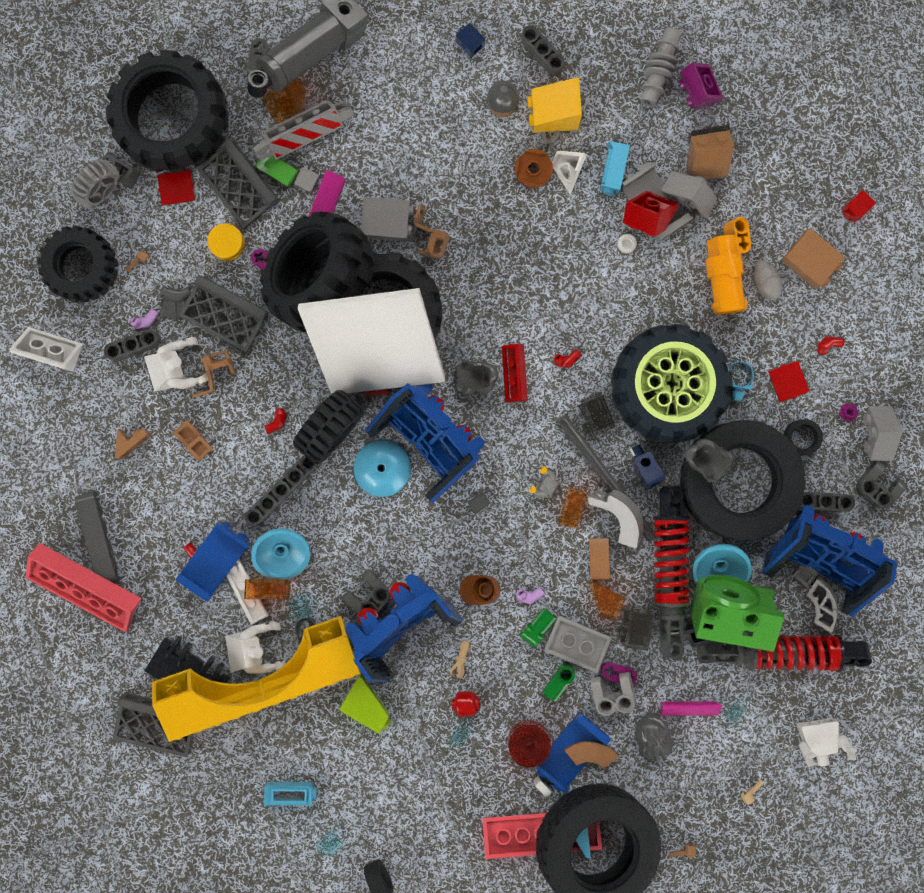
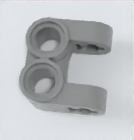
(626, 691)

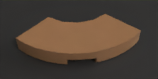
(591, 752)

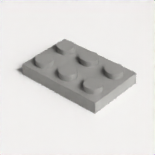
(577, 643)

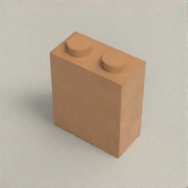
(710, 155)
(813, 259)

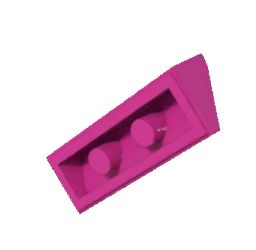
(328, 193)
(690, 708)

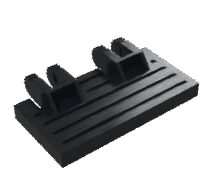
(167, 662)

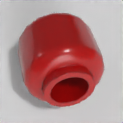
(466, 704)

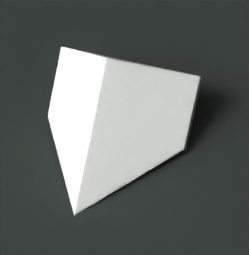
(568, 166)

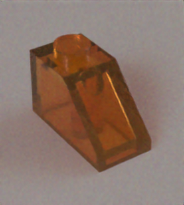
(572, 507)
(267, 589)
(606, 600)

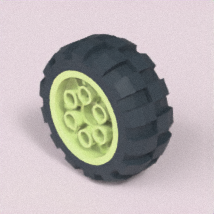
(651, 417)

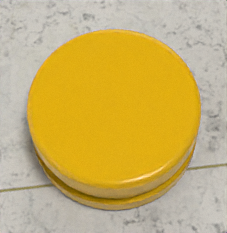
(226, 242)

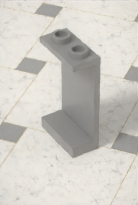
(648, 180)

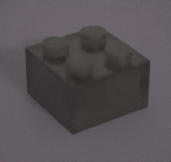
(635, 627)

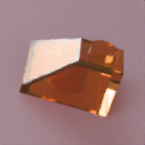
(285, 103)

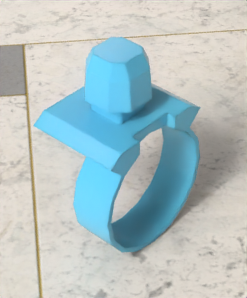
(737, 394)

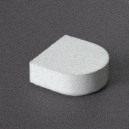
(542, 786)

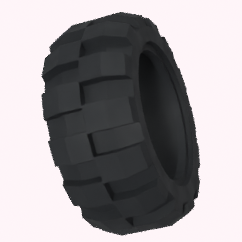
(147, 76)
(298, 254)

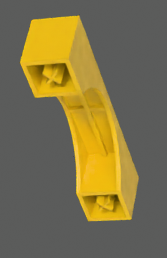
(194, 703)

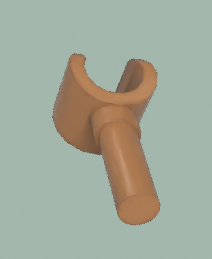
(140, 256)
(690, 851)

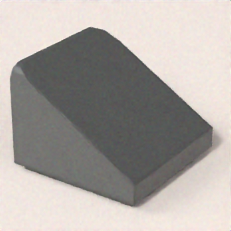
(478, 502)

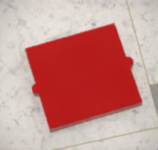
(175, 187)
(788, 381)

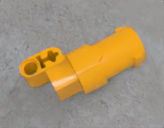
(726, 267)

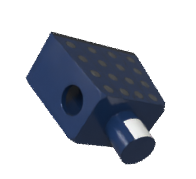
(650, 475)

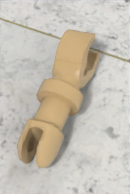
(461, 659)

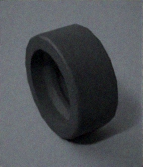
(818, 435)
(378, 877)

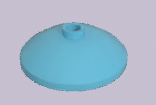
(396, 468)
(735, 562)
(280, 563)

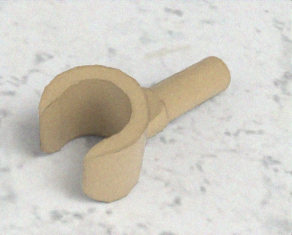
(748, 797)

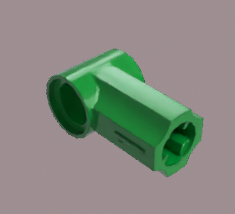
(535, 631)
(558, 683)

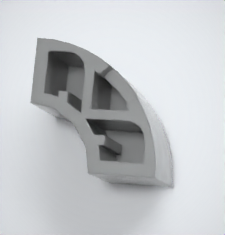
(825, 604)

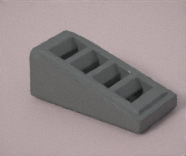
(130, 174)

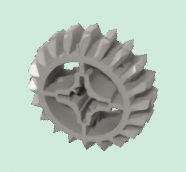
(95, 183)

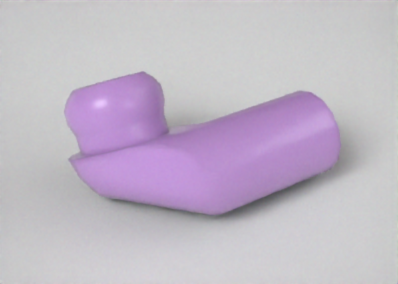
(144, 322)
(529, 597)

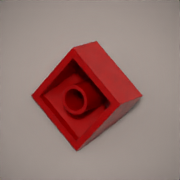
(649, 213)

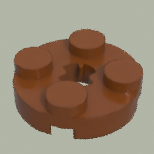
(542, 163)

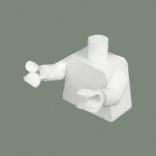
(166, 367)
(245, 650)
(822, 739)

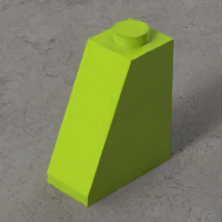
(365, 706)

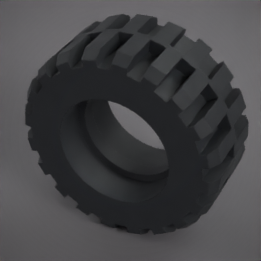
(57, 250)
(328, 426)

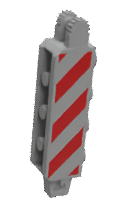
(302, 129)

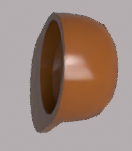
(479, 589)

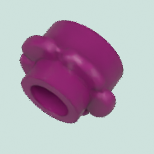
(853, 412)

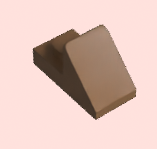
(126, 445)

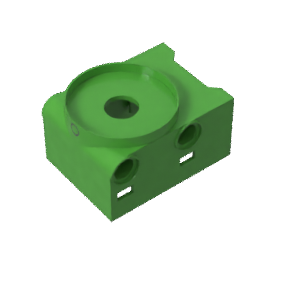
(735, 607)

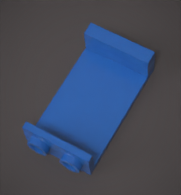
(213, 560)
(559, 766)

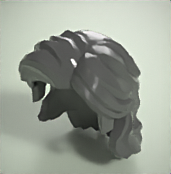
(475, 377)
(709, 459)
(653, 737)

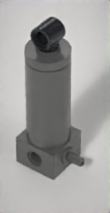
(336, 26)

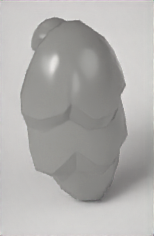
(767, 280)

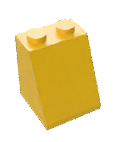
(555, 107)

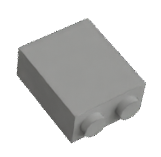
(387, 219)

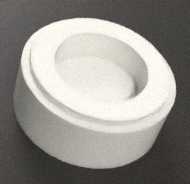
(627, 243)

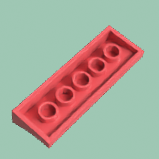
(81, 587)
(518, 834)

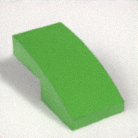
(277, 170)

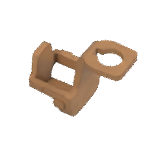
(436, 238)
(210, 364)

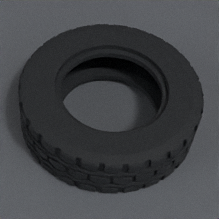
(785, 490)
(581, 809)

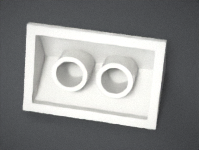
(47, 348)

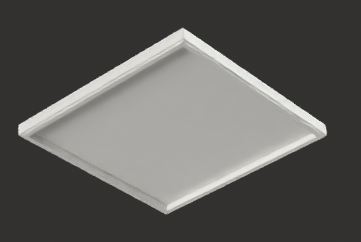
(373, 341)

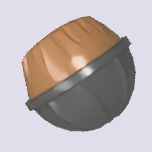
(503, 98)

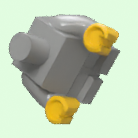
(548, 484)

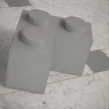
(691, 192)
(883, 433)

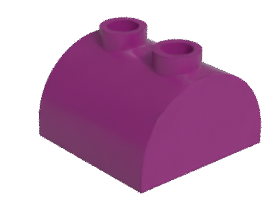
(700, 85)

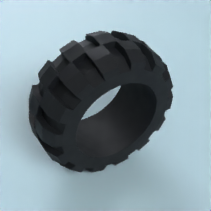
(413, 275)

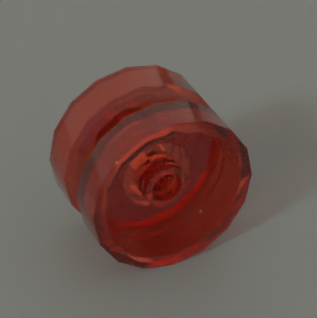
(532, 754)

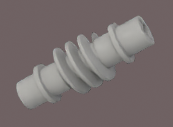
(660, 67)

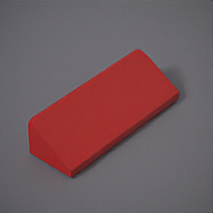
(517, 373)

